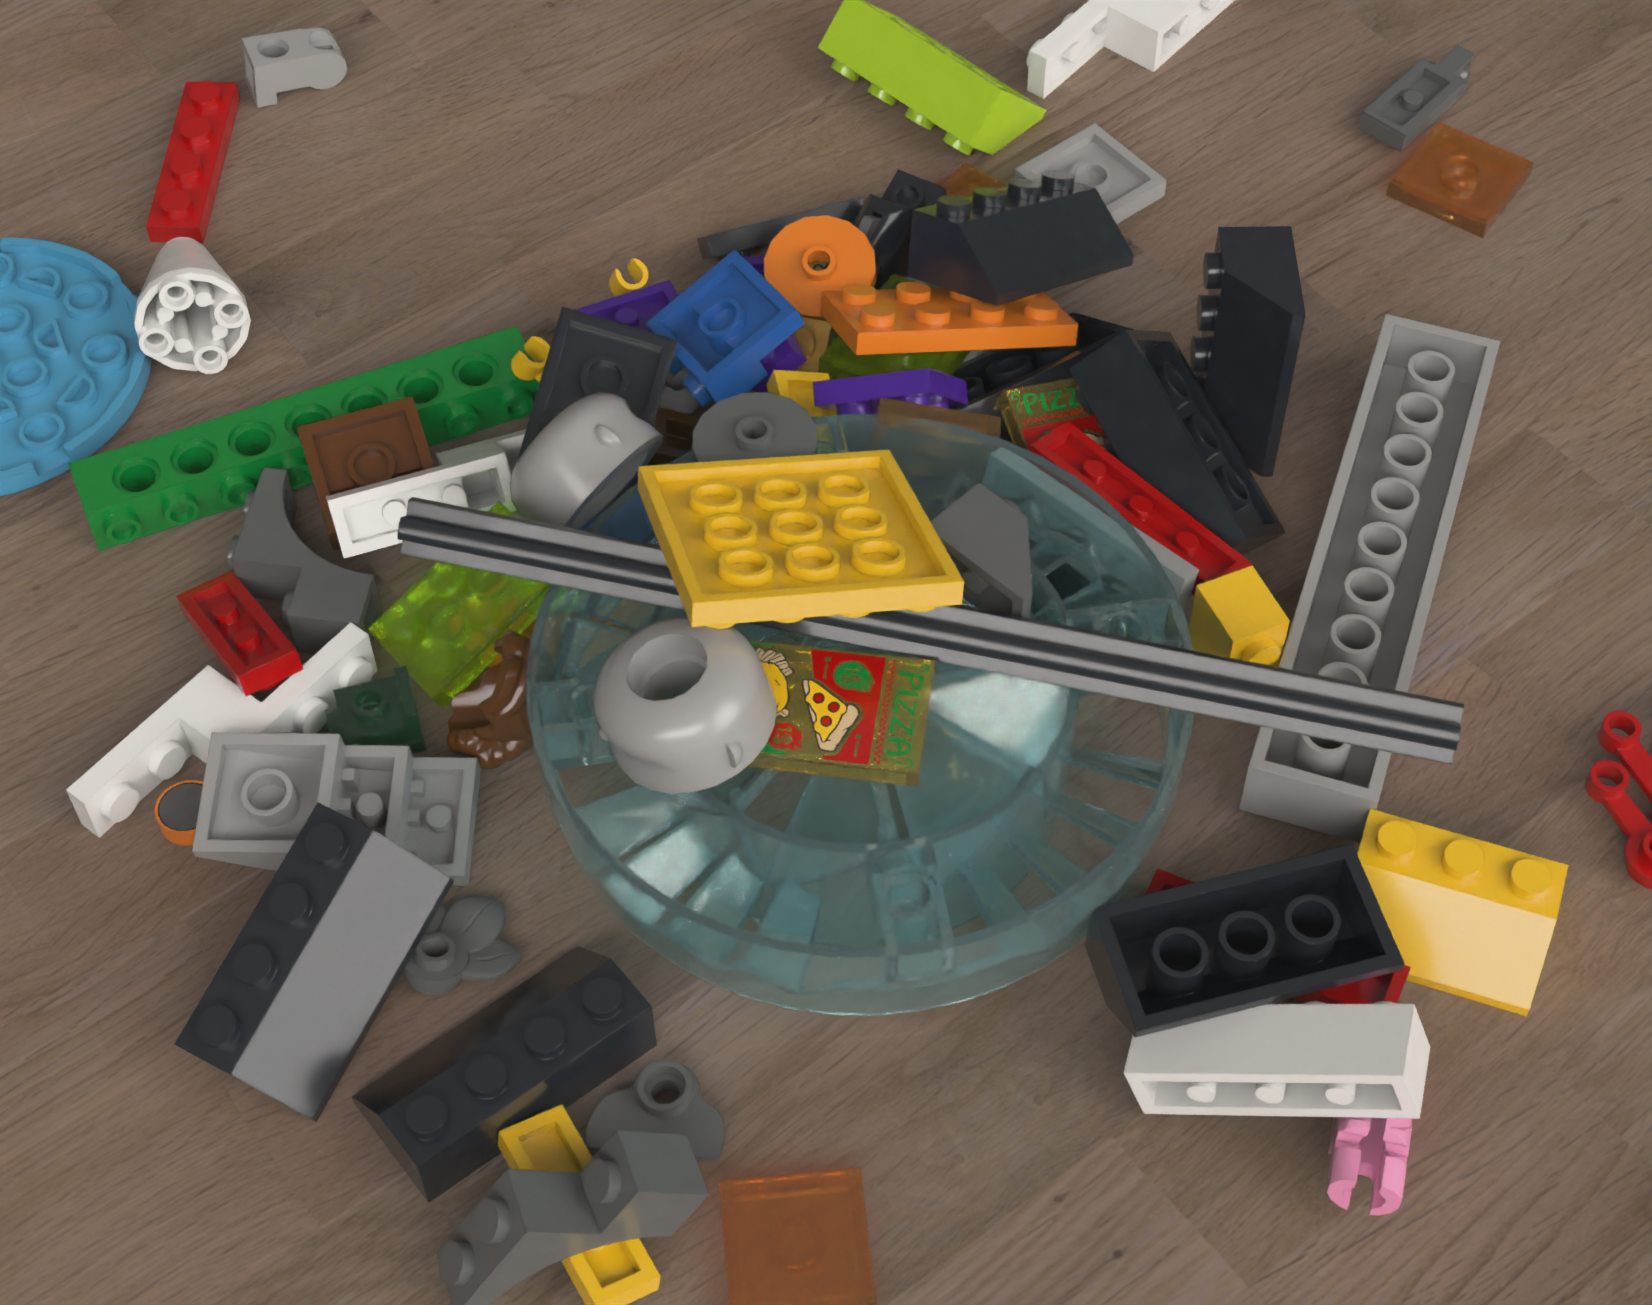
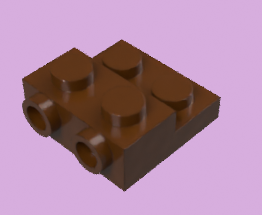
(363, 451)

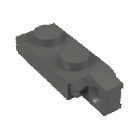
(1417, 99)

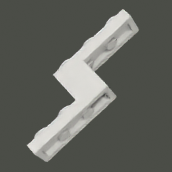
(1135, 29)
(466, 477)
(215, 704)

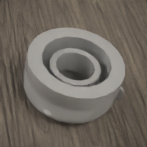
(582, 461)
(699, 734)

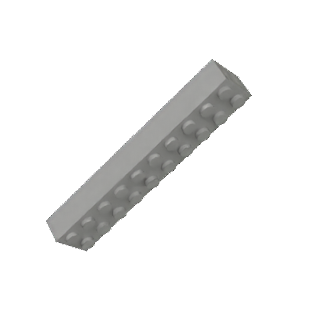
(1375, 563)

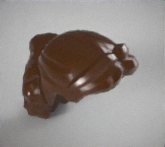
(492, 712)

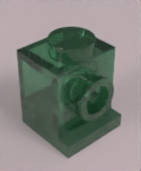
(378, 713)

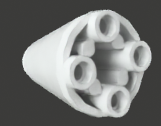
(190, 310)

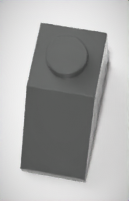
(990, 550)

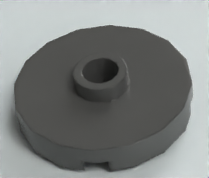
(754, 428)

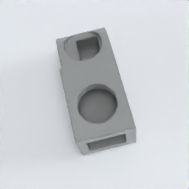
(291, 62)

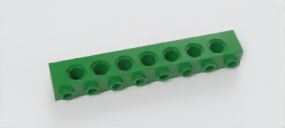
(218, 461)

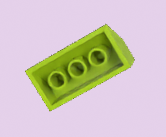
(927, 78)

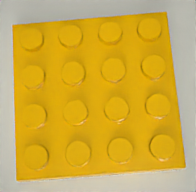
(796, 538)

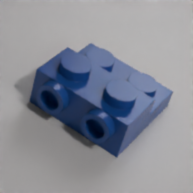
(725, 329)

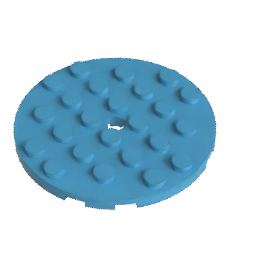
(64, 359)

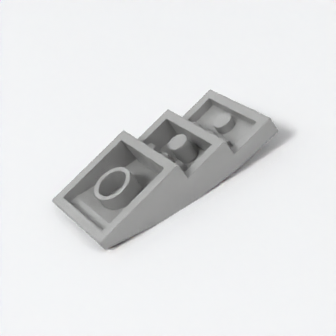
(268, 784)

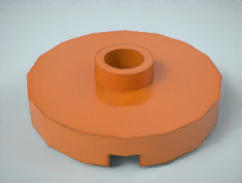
(813, 240)

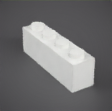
(1286, 1063)

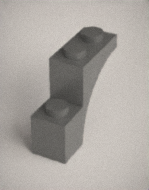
(278, 566)
(536, 1218)

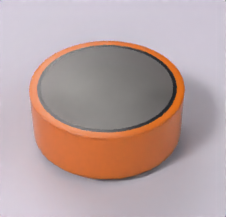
(178, 811)

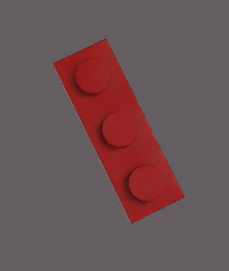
(240, 633)

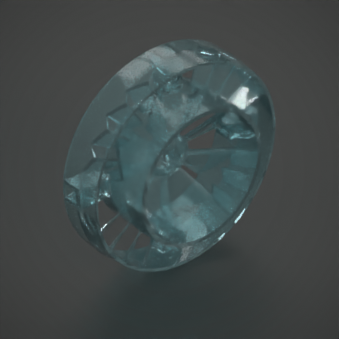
(839, 872)

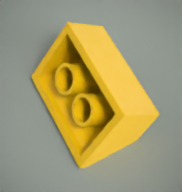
(1463, 908)

